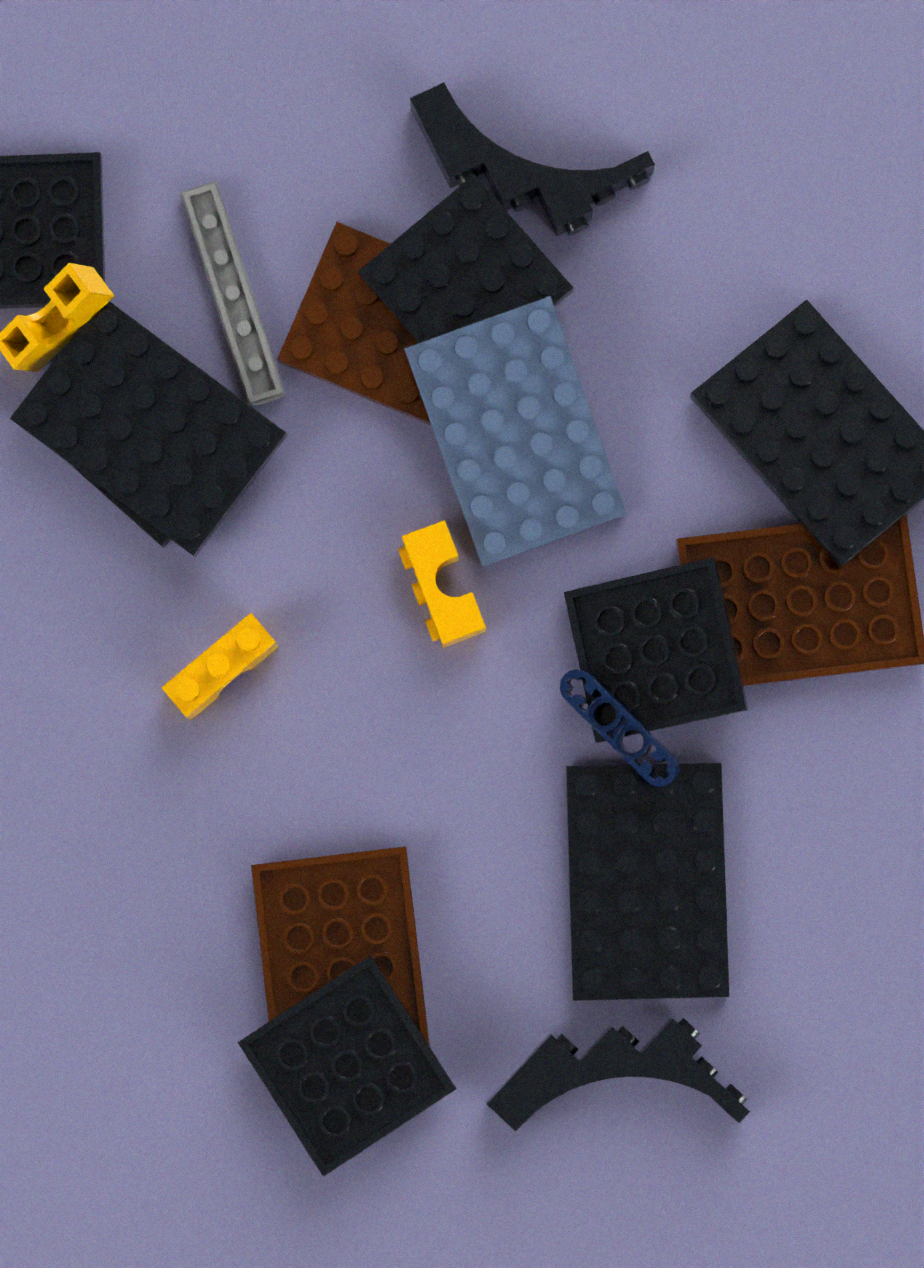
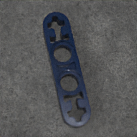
(621, 725)

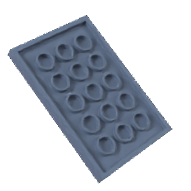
(515, 431)

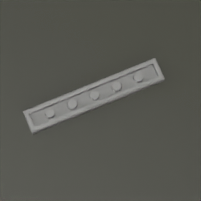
(232, 294)

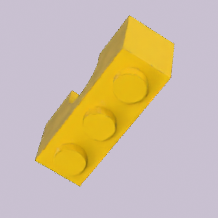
(35, 339)
(451, 617)
(219, 665)

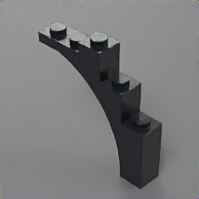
(514, 180)
(555, 1070)

